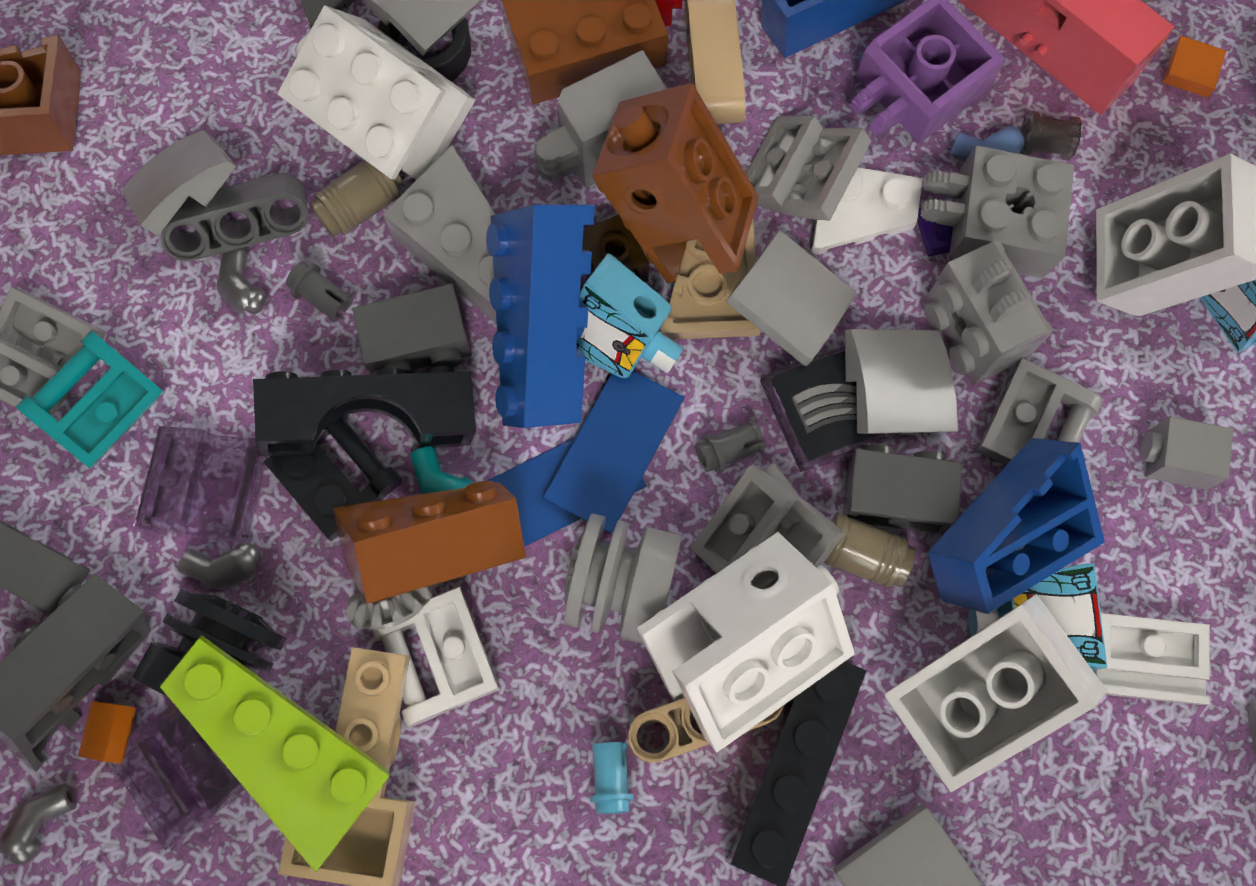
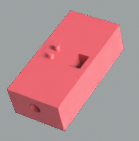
(1083, 44)

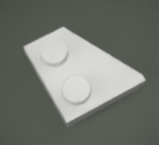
(870, 207)

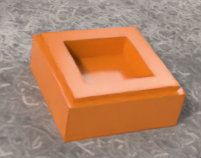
(1194, 66)
(107, 732)

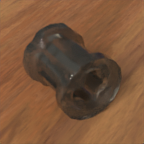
(1051, 135)

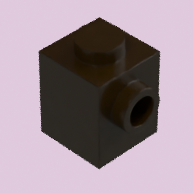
(618, 241)

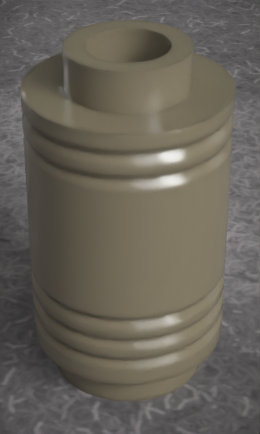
(354, 198)
(871, 553)

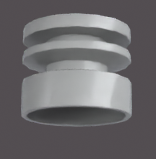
(619, 576)

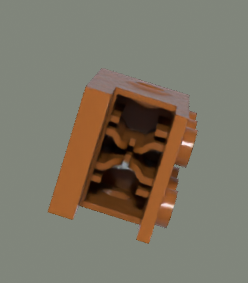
(676, 180)

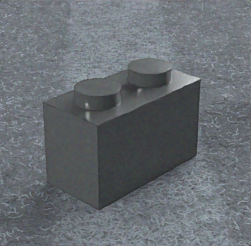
(413, 331)
(902, 489)

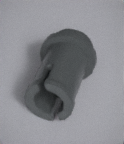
(309, 284)
(729, 446)

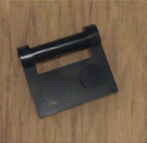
(320, 484)

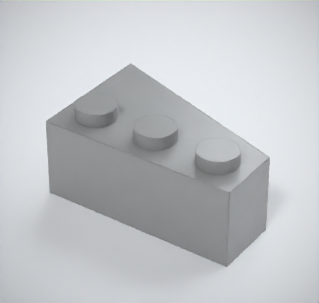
(445, 227)

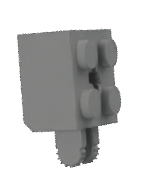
(587, 114)
(1005, 200)
(985, 313)

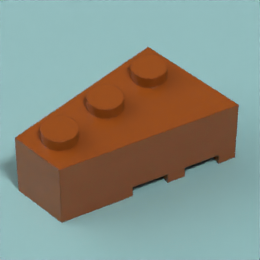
(576, 38)
(428, 538)

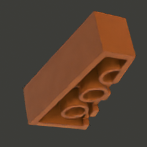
(38, 98)

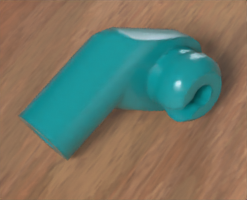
(429, 473)

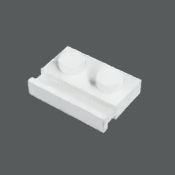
(1156, 659)

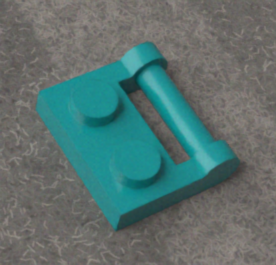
(103, 412)

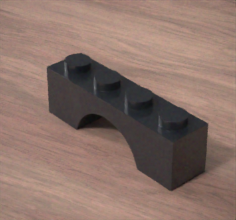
(297, 410)
(794, 776)

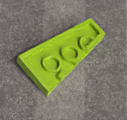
(278, 751)

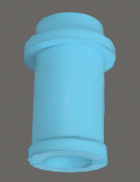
(611, 778)

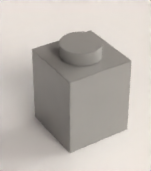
(1187, 453)

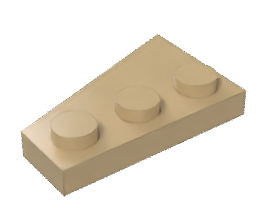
(701, 294)

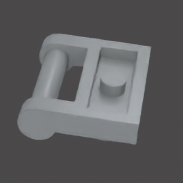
(1029, 408)

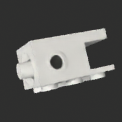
(374, 94)
(749, 639)

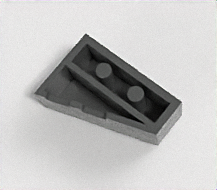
(62, 662)

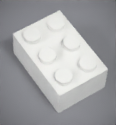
(1178, 238)
(996, 694)

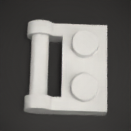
(452, 653)

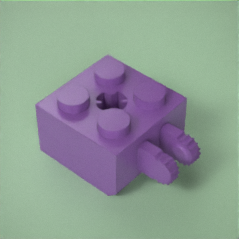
(925, 70)

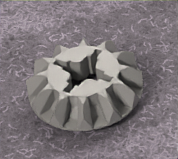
(388, 611)

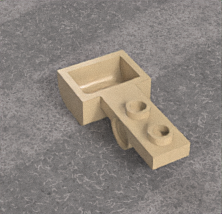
(370, 720)

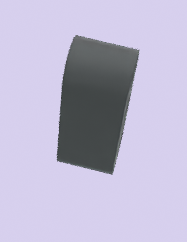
(251, 198)
(36, 570)

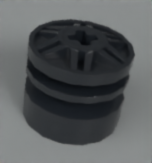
(220, 622)

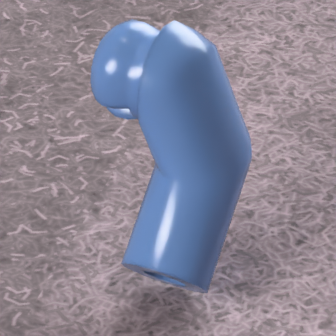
(1006, 139)

